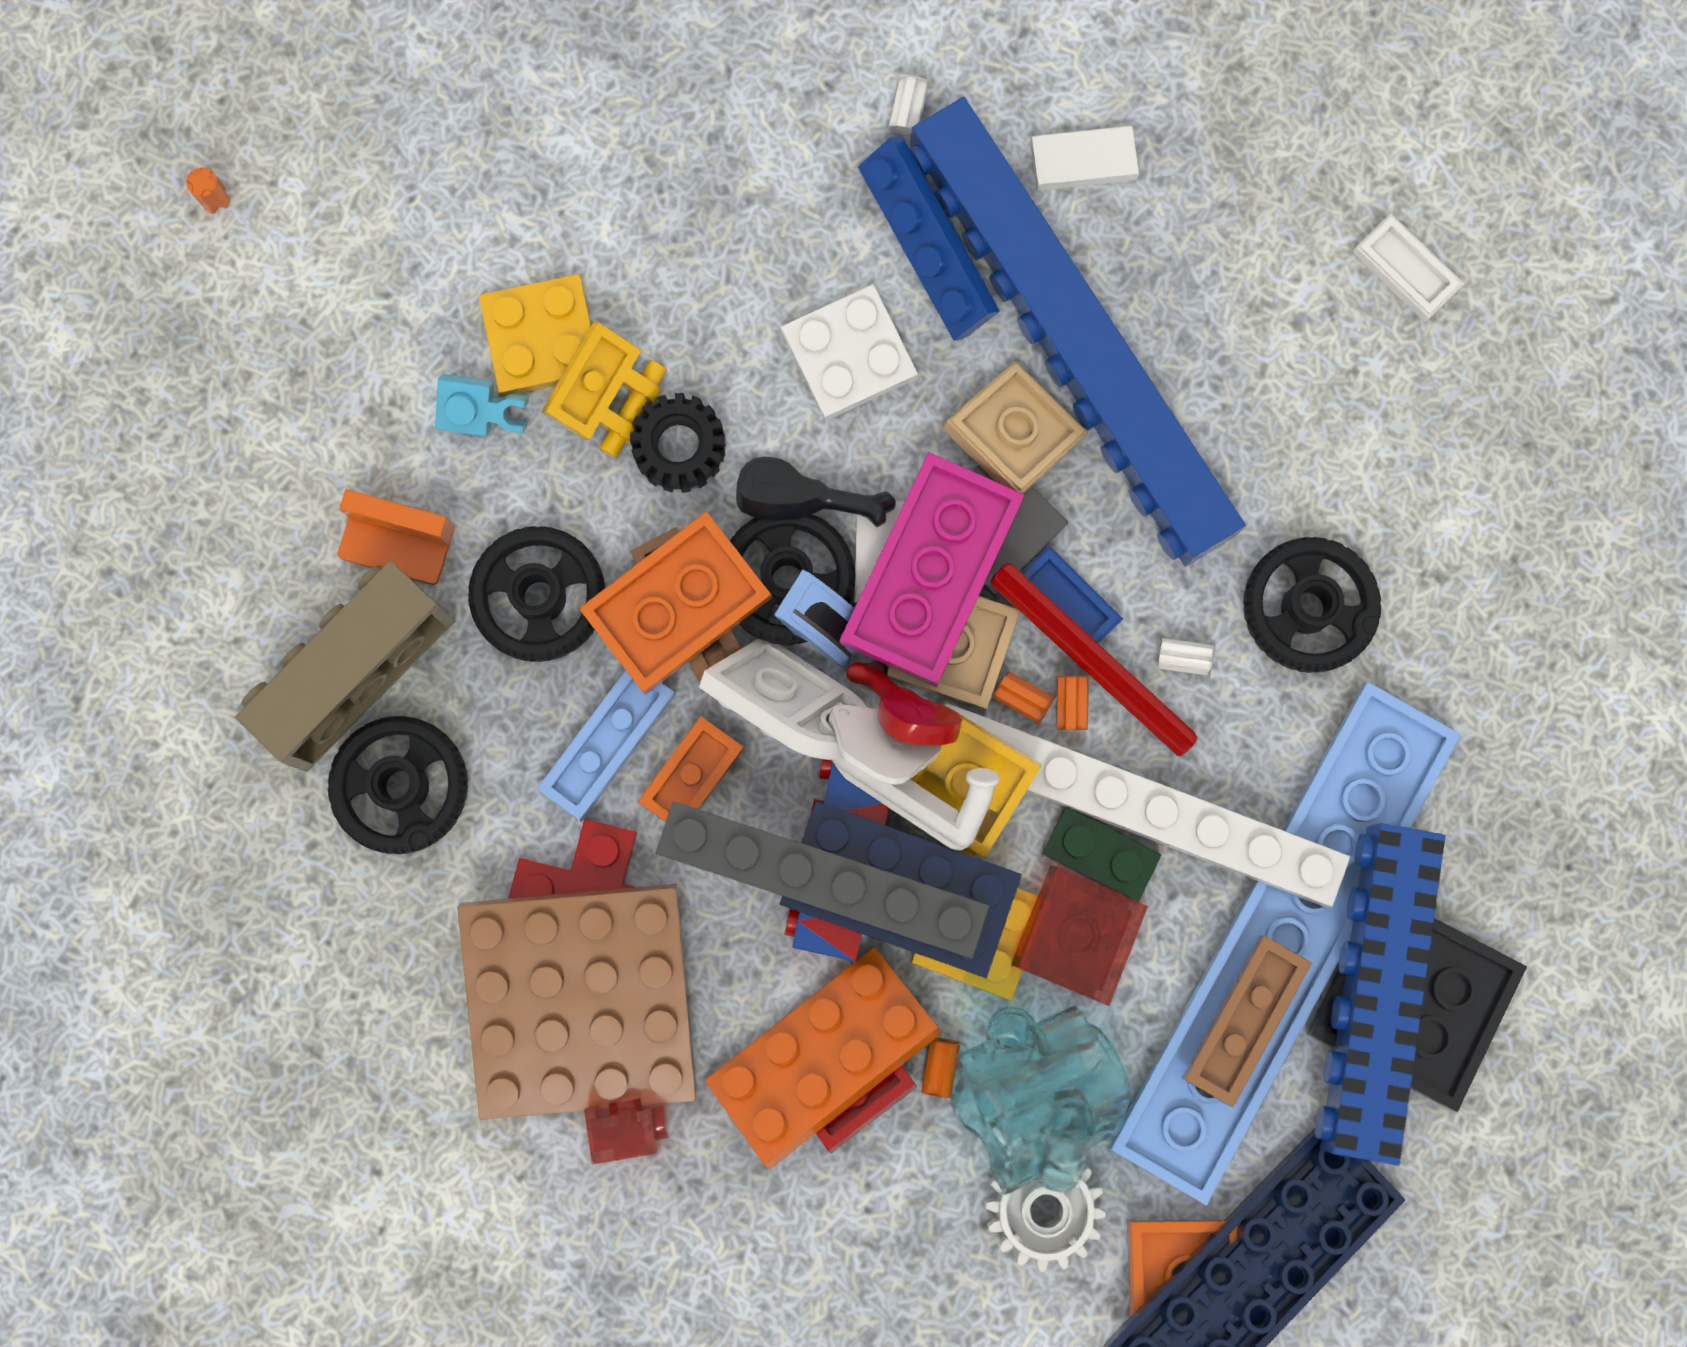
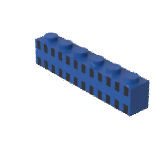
(1381, 993)

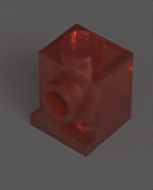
(625, 1131)

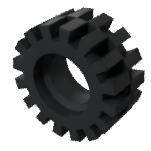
(672, 413)

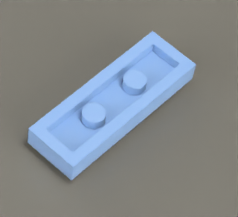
(604, 745)

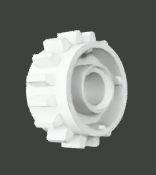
(1051, 1239)

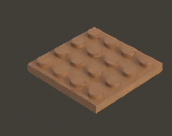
(577, 1001)

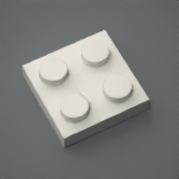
(849, 352)

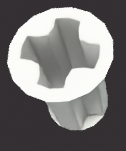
(908, 103)
(1186, 656)

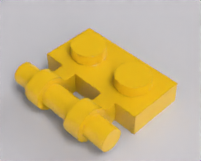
(592, 382)

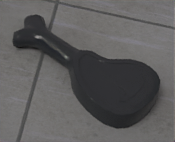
(779, 492)

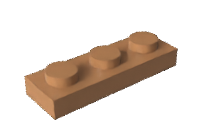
(1246, 1020)

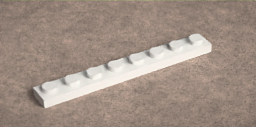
(1176, 818)

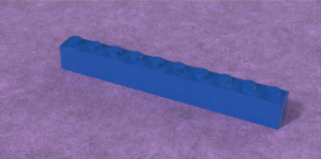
(1075, 334)

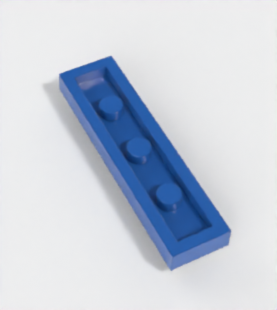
(928, 238)

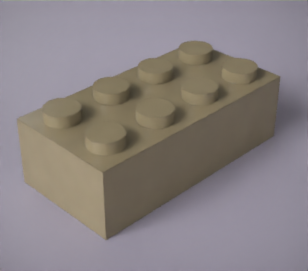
(343, 667)

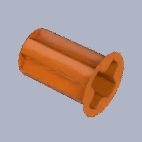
(207, 189)
(1024, 697)
(1072, 702)
(941, 1067)

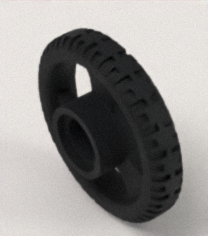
(777, 538)
(1304, 559)
(494, 575)
(415, 828)

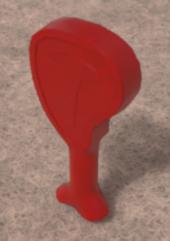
(904, 712)

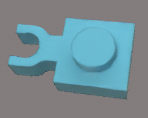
(470, 407)

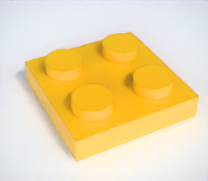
(534, 332)

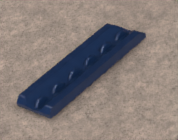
(1288, 1247)

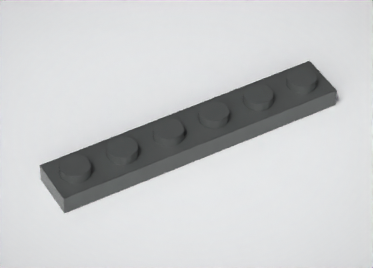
(822, 879)

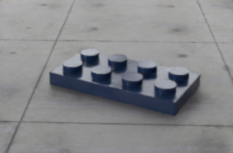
(919, 861)

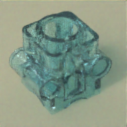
(1041, 1096)

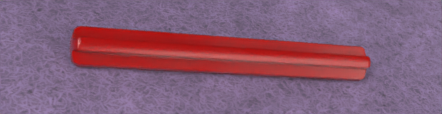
(1094, 659)

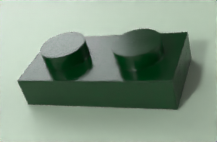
(1101, 854)

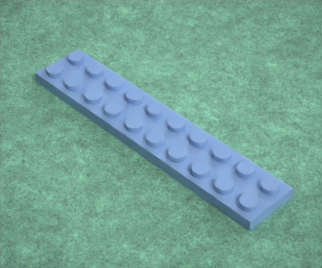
(1369, 775)

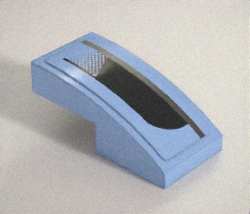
(818, 617)

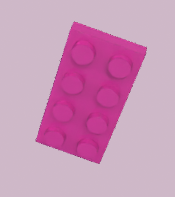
(932, 569)

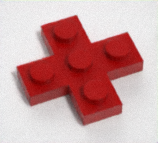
(598, 865)

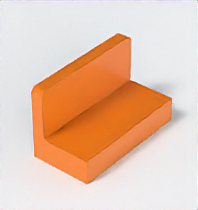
(394, 532)

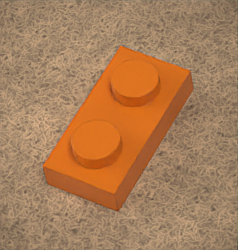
(692, 769)

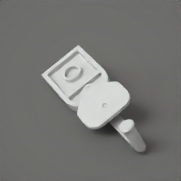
(832, 723)

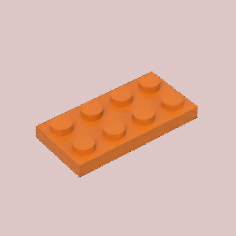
(822, 1057)

